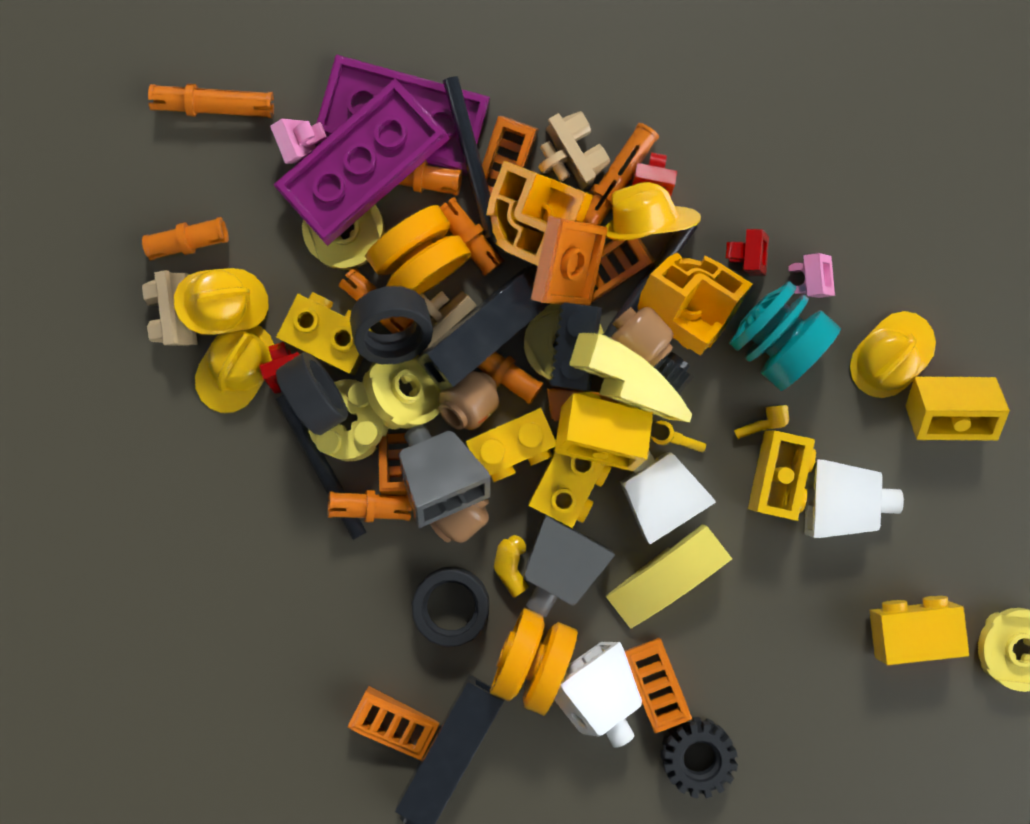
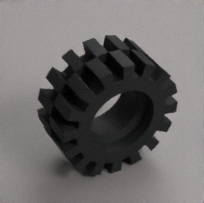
(709, 779)

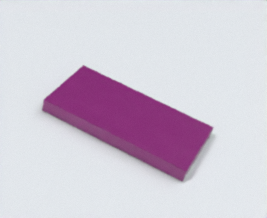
(357, 82)
(361, 161)

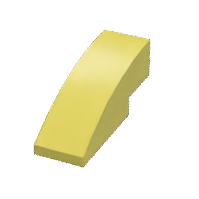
(628, 377)
(669, 576)

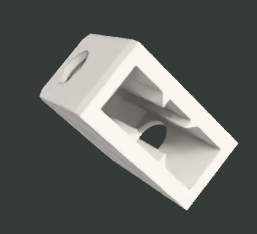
(664, 495)
(846, 500)
(600, 693)

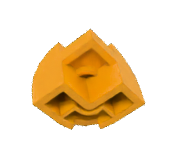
(522, 208)
(694, 298)

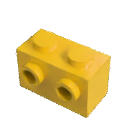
(321, 332)
(956, 408)
(603, 431)
(512, 443)
(782, 474)
(566, 488)
(919, 631)

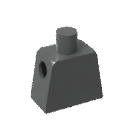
(440, 475)
(562, 565)

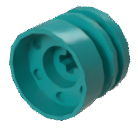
(785, 336)

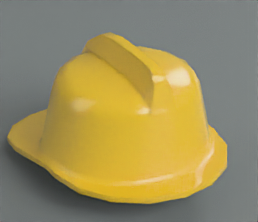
(647, 211)
(220, 301)
(892, 354)
(231, 369)

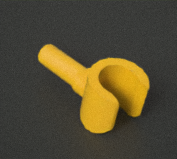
(776, 418)
(679, 439)

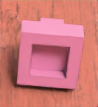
(297, 138)
(818, 275)

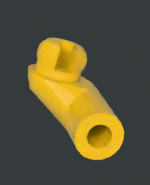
(507, 562)

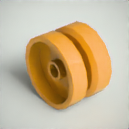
(418, 251)
(537, 662)

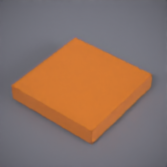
(569, 262)

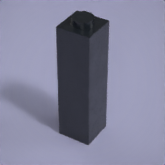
(482, 331)
(449, 753)

